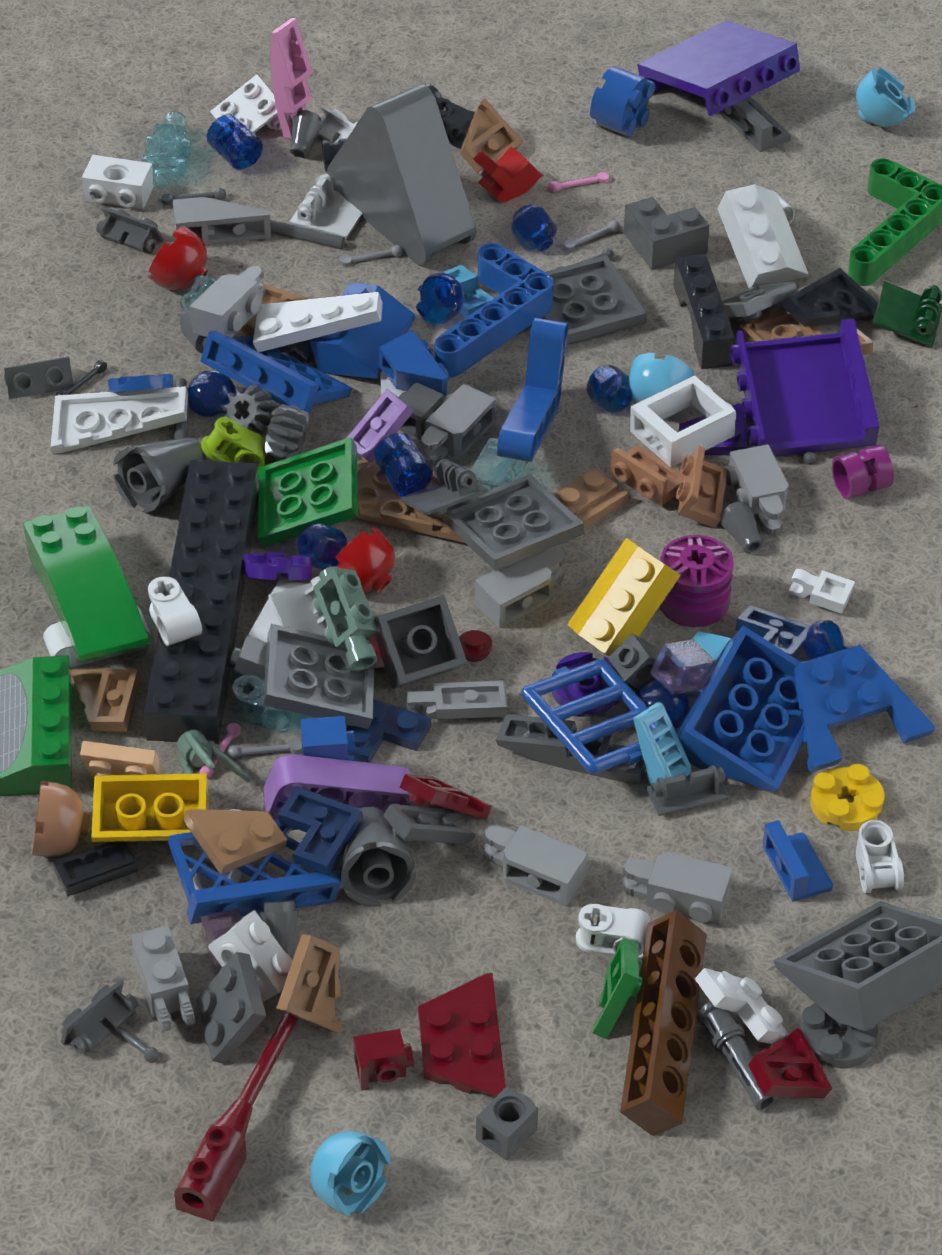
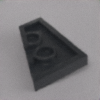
(830, 301)

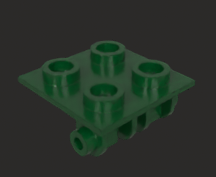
(910, 313)

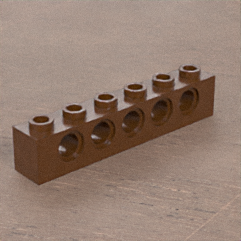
(664, 1024)

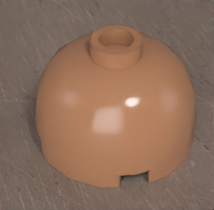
(58, 820)

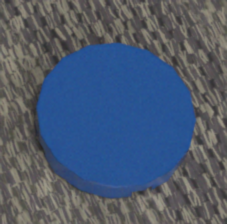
(140, 382)

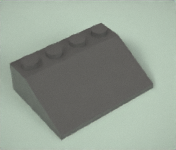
(869, 964)

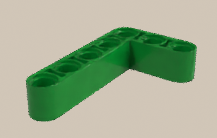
(917, 215)

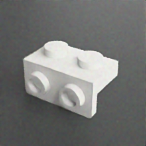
(267, 956)

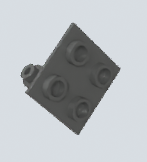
(453, 487)

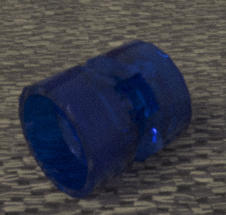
(234, 142)
(402, 464)

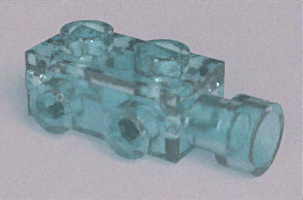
(167, 149)

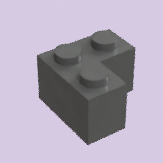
(664, 236)

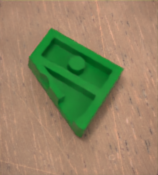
(620, 984)

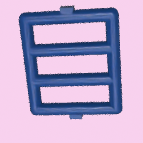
(575, 741)

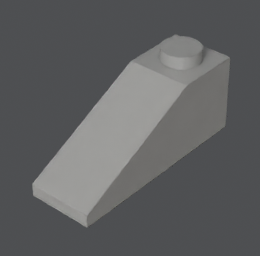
(220, 220)

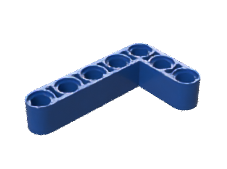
(524, 295)
(541, 395)

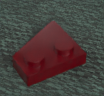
(430, 790)

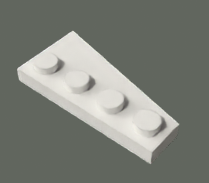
(307, 319)
(106, 416)

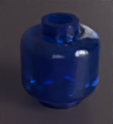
(533, 228)
(609, 388)
(322, 544)

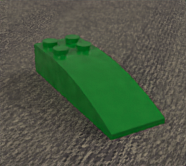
(84, 583)

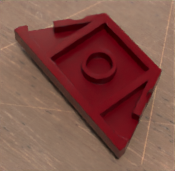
(463, 1038)

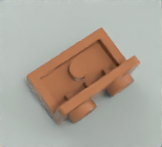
(646, 474)
(701, 489)

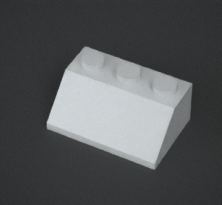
(761, 236)

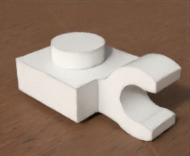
(825, 591)

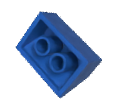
(357, 349)

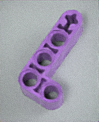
(341, 780)

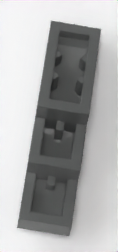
(535, 740)

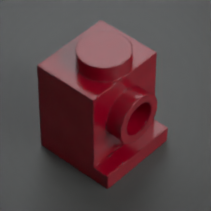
(381, 1057)

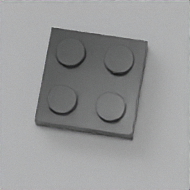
(753, 300)
(230, 1007)

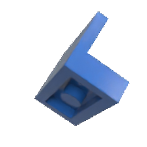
(795, 862)

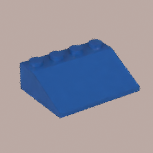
(747, 714)

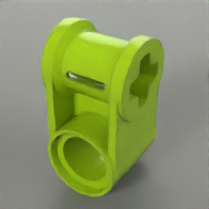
(234, 443)

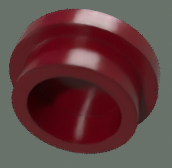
(476, 645)

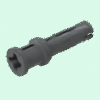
(730, 1040)

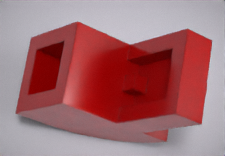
(508, 176)

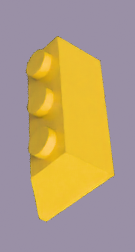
(623, 598)
(145, 805)

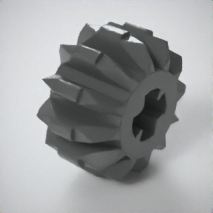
(251, 408)
(286, 432)

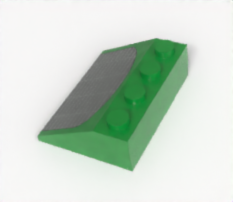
(35, 725)

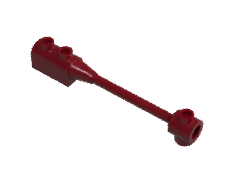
(224, 1144)

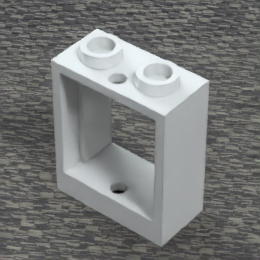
(665, 442)

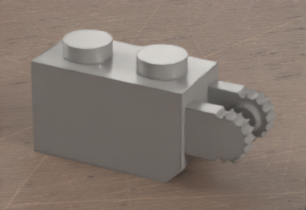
(228, 303)
(457, 424)
(759, 485)
(519, 588)
(537, 862)
(680, 884)
(162, 976)

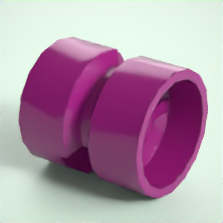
(863, 471)

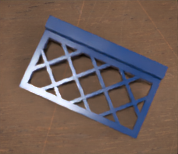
(272, 370)
(303, 887)

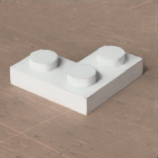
(744, 998)

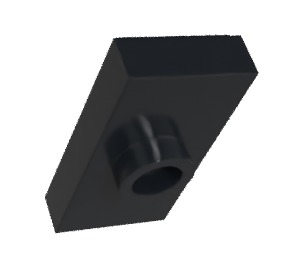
(95, 867)

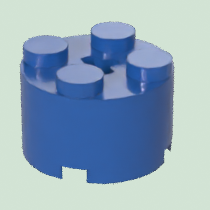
(622, 101)

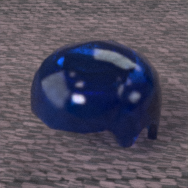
(440, 298)
(209, 392)
(823, 639)
(676, 705)

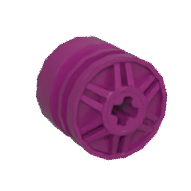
(704, 587)

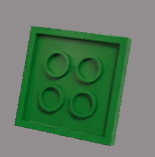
(307, 490)

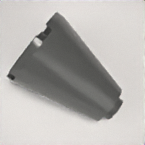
(155, 469)
(376, 862)

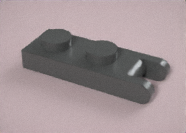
(427, 824)

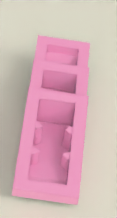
(289, 74)

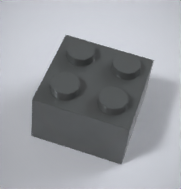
(419, 642)

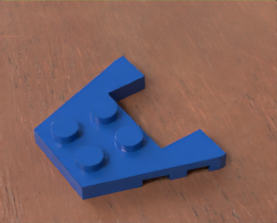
(847, 689)

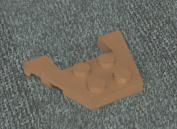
(781, 325)

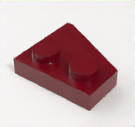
(790, 1069)

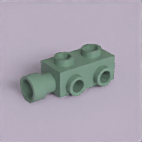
(347, 615)

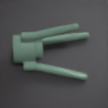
(199, 752)

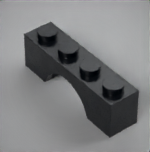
(710, 324)

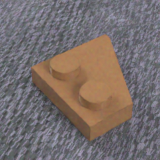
(488, 134)
(107, 696)
(234, 836)
(313, 984)

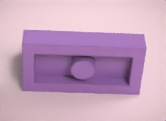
(380, 421)

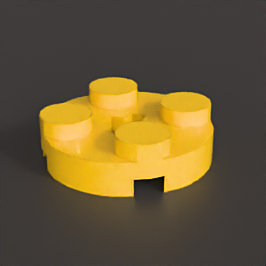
(852, 781)

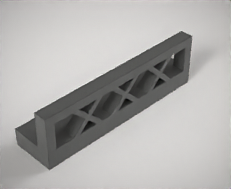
(755, 124)

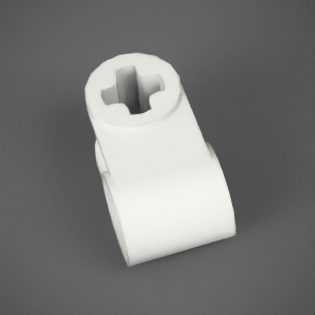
(172, 611)
(878, 857)
(611, 927)

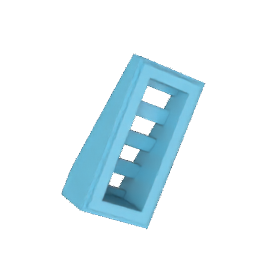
(674, 759)

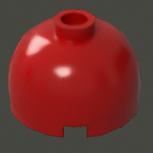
(180, 261)
(370, 558)

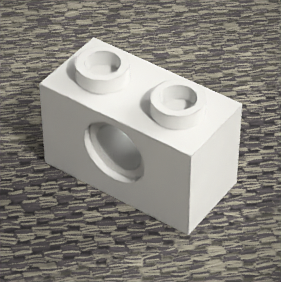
(117, 182)

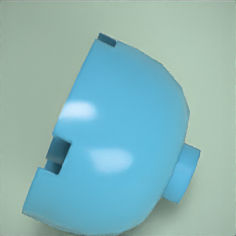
(882, 100)
(653, 375)
(349, 1162)

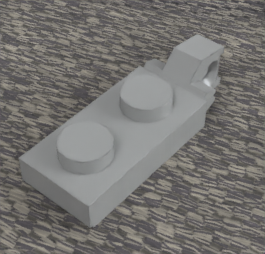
(460, 700)

